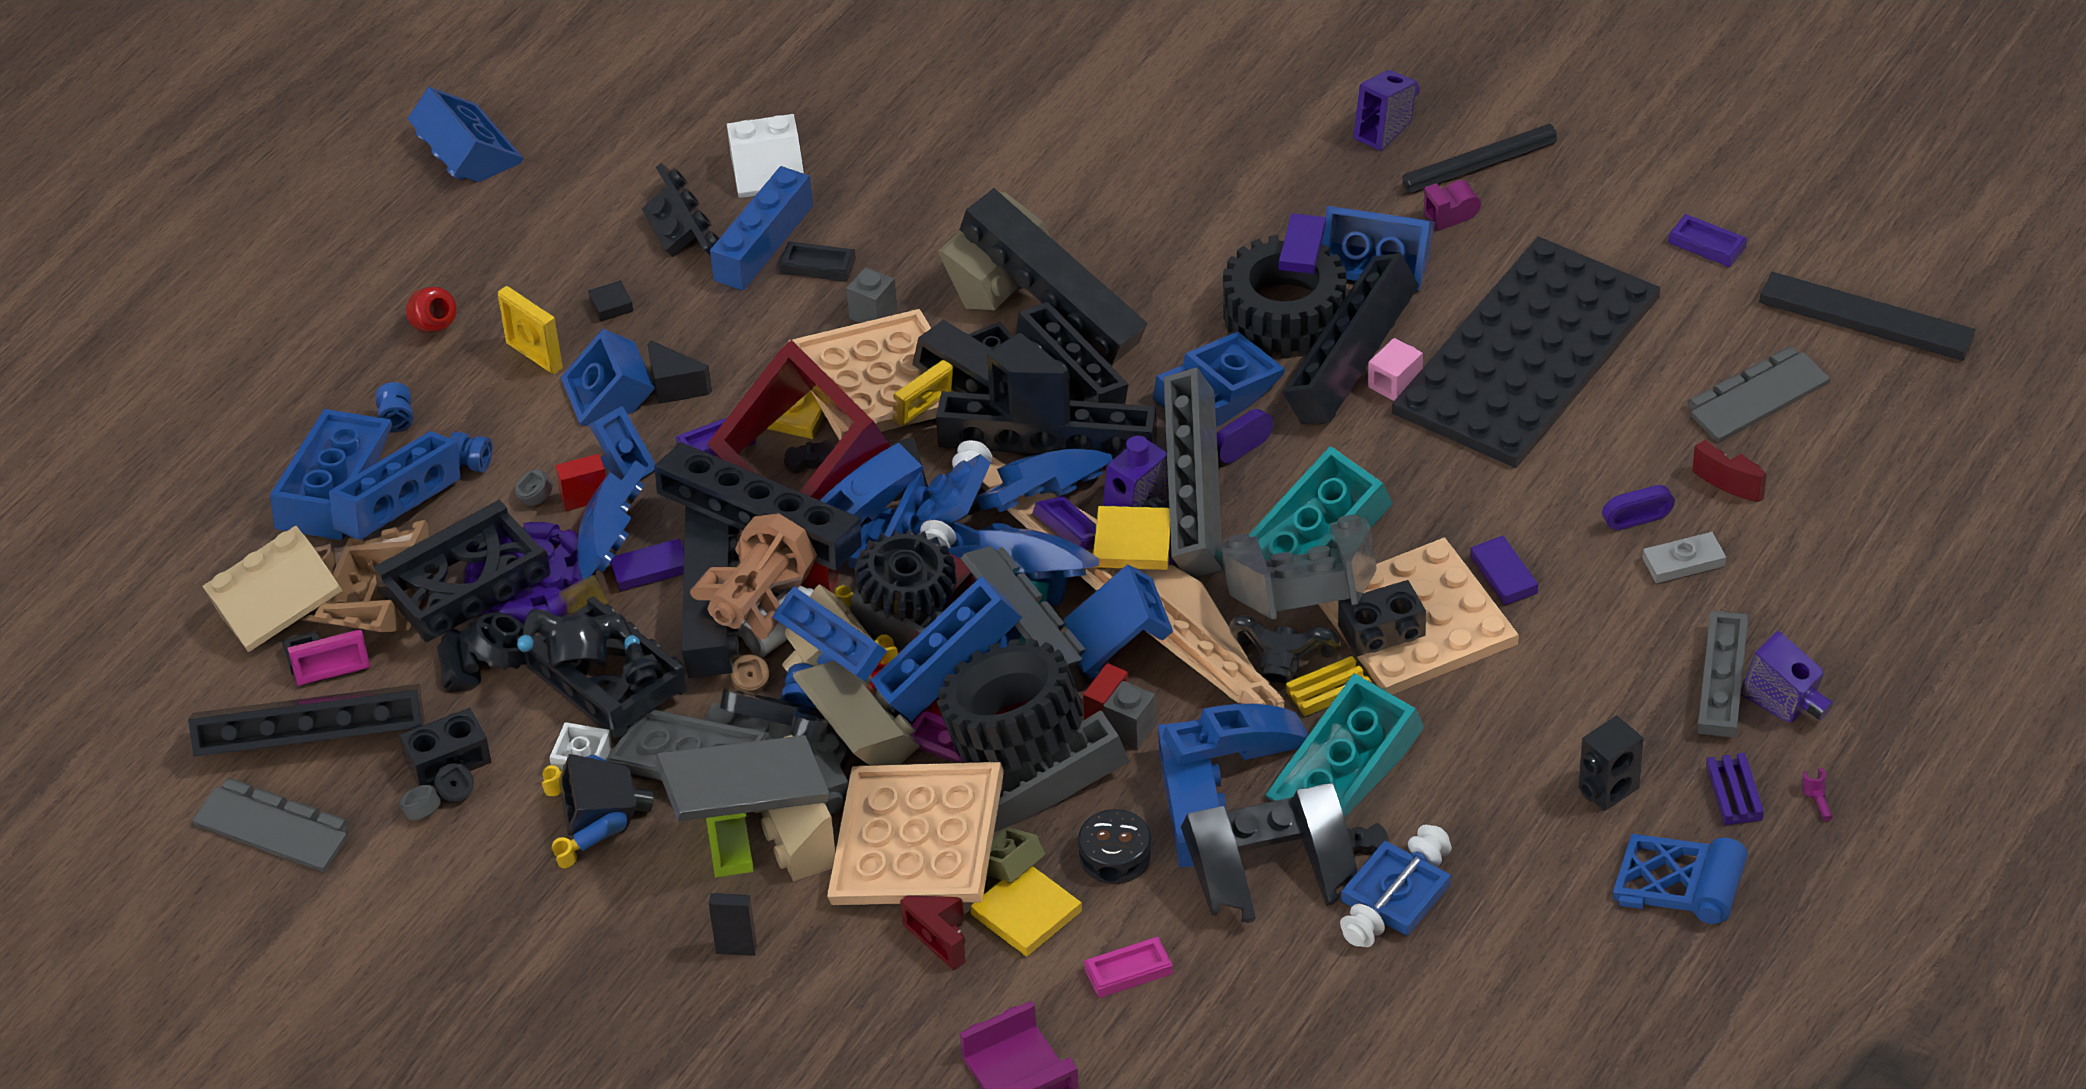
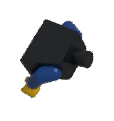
(595, 801)

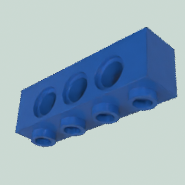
(394, 485)

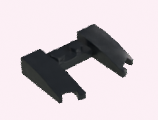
(1219, 835)

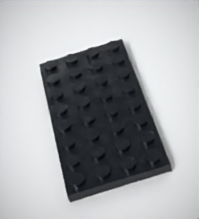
(1526, 351)

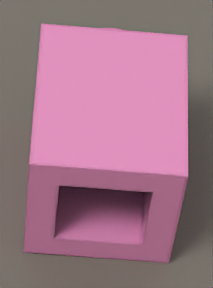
(1394, 368)

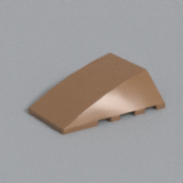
(352, 567)

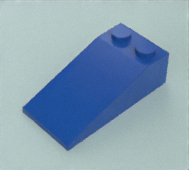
(330, 455)

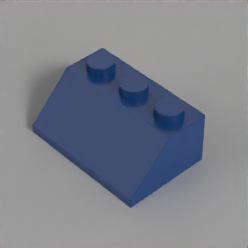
(462, 136)
(1363, 234)

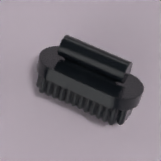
(458, 665)

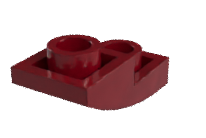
(1733, 476)

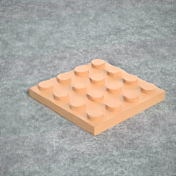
(870, 365)
(1460, 619)
(916, 832)

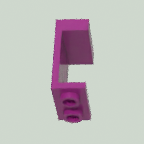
(1014, 1053)

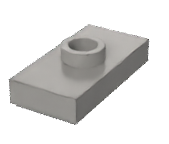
(1684, 557)

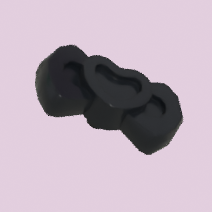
(807, 455)
(1367, 840)

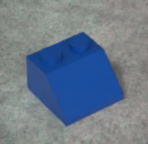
(607, 377)

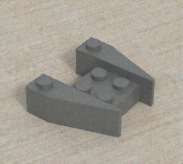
(1305, 578)

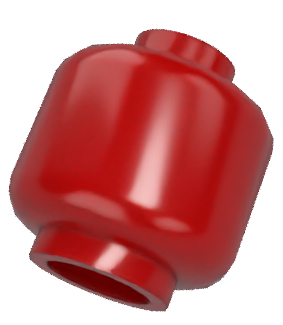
(431, 309)

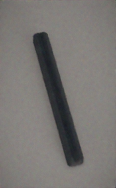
(1479, 158)

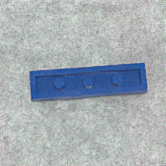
(829, 633)

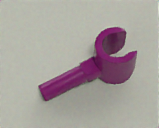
(1816, 789)

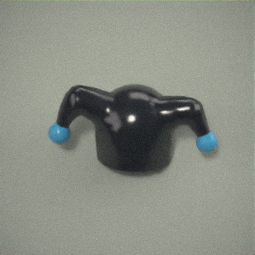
(574, 635)

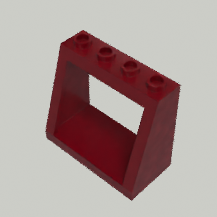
(774, 393)

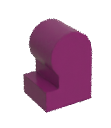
(1450, 204)

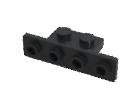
(675, 215)

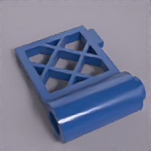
(1712, 879)

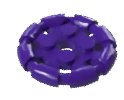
(545, 593)

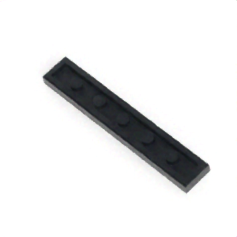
(1867, 316)

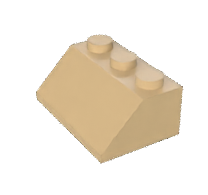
(272, 588)
(801, 838)

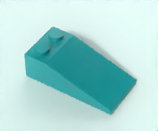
(1320, 497)
(1352, 744)

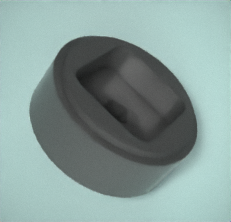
(533, 487)
(420, 802)

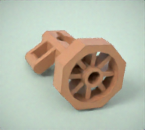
(763, 566)

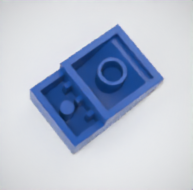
(1233, 369)

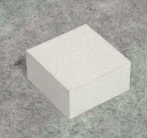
(580, 741)

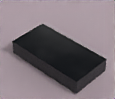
(817, 261)
(732, 924)

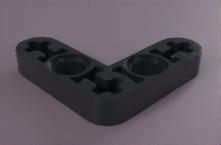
(801, 718)

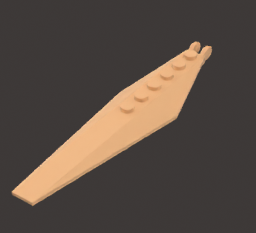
(1198, 627)

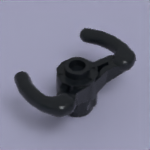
(1283, 646)

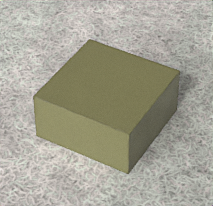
(1013, 854)

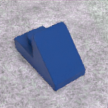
(620, 443)

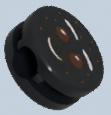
(1114, 846)

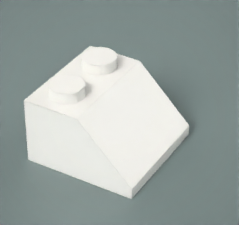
(760, 149)

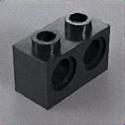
(1382, 618)
(444, 742)
(1610, 763)

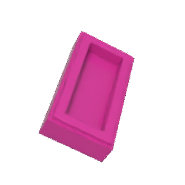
(329, 657)
(1128, 967)

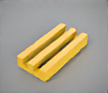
(922, 392)
(1322, 682)

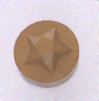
(750, 674)

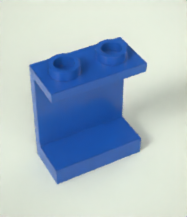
(1116, 616)

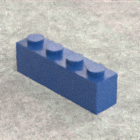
(761, 228)
(967, 625)
(1188, 790)

